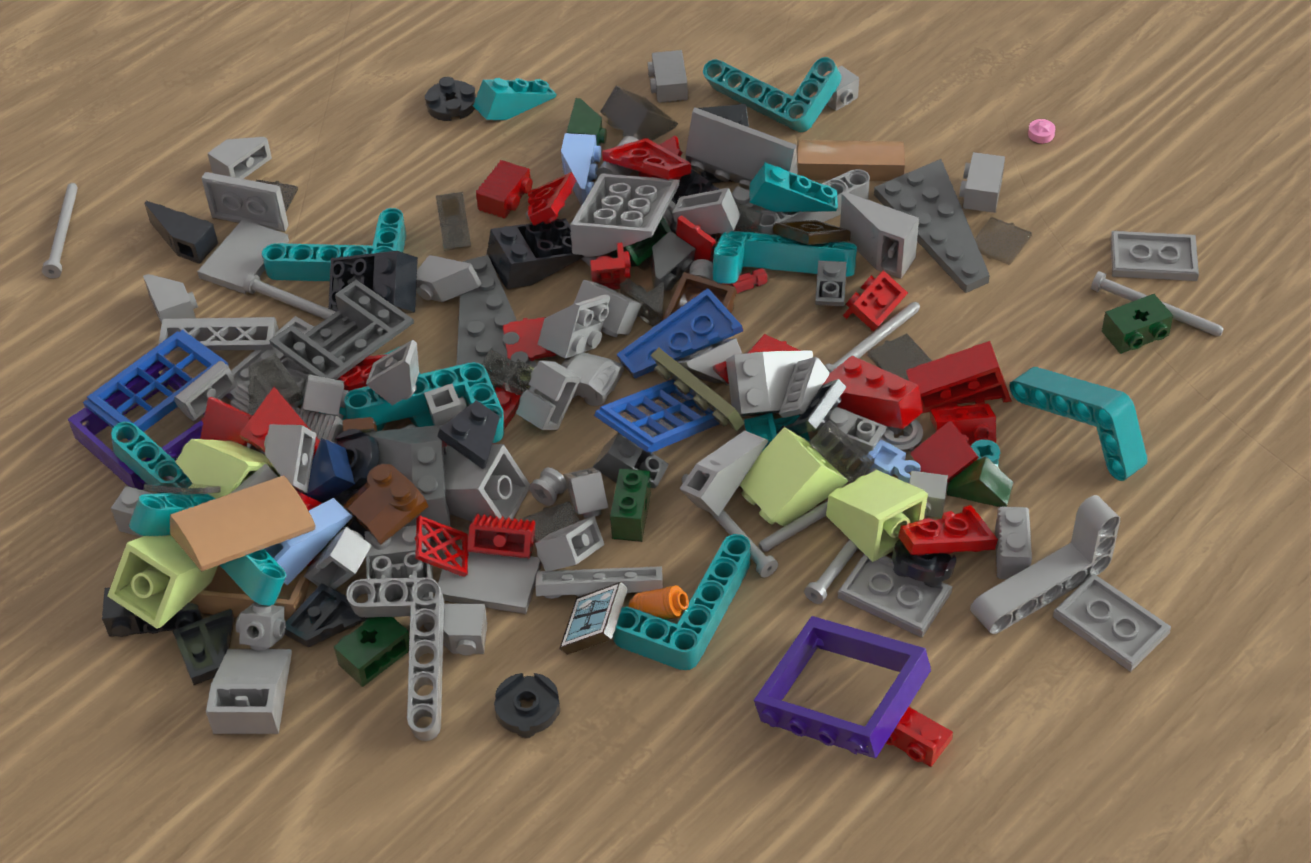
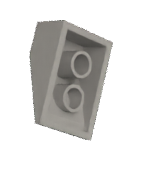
(761, 380)

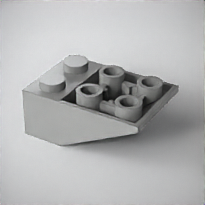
(880, 233)
(397, 559)
(249, 691)

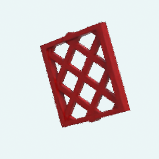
(437, 561)

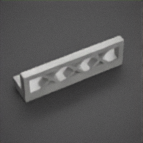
(224, 332)

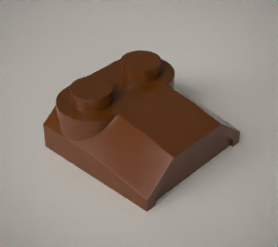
(692, 286)
(386, 502)

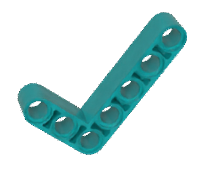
(770, 96)
(775, 253)
(313, 261)
(468, 380)
(1092, 404)
(142, 447)
(254, 573)
(705, 608)

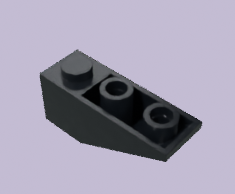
(185, 234)
(123, 622)

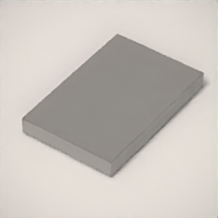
(245, 199)
(240, 255)
(1154, 256)
(492, 580)
(893, 597)
(1111, 622)

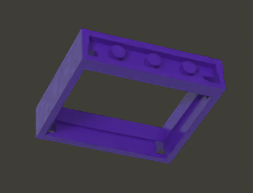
(86, 433)
(857, 644)

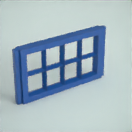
(96, 401)

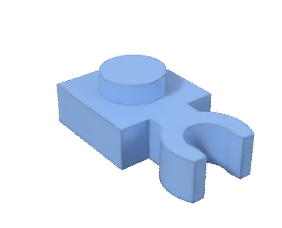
(892, 461)

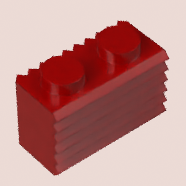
(503, 189)
(501, 536)

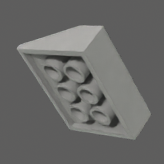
(734, 149)
(620, 211)

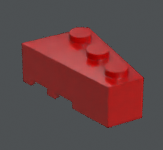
(960, 378)
(877, 393)

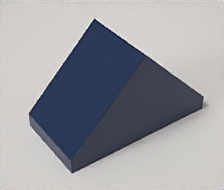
(329, 472)

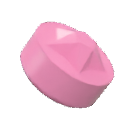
(1041, 131)

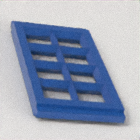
(656, 416)

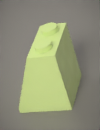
(220, 463)
(789, 479)
(874, 511)
(157, 579)

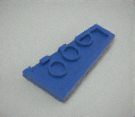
(684, 332)

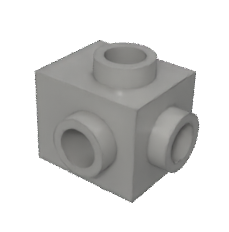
(261, 626)

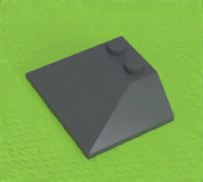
(347, 336)
(419, 458)

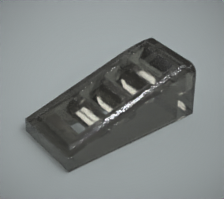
(849, 444)

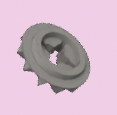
(912, 436)

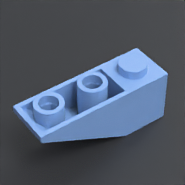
(580, 156)
(297, 552)

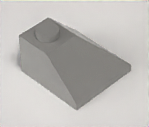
(702, 361)

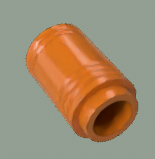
(662, 602)

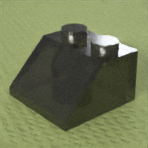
(636, 115)

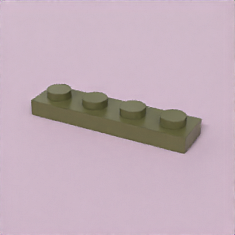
(703, 395)

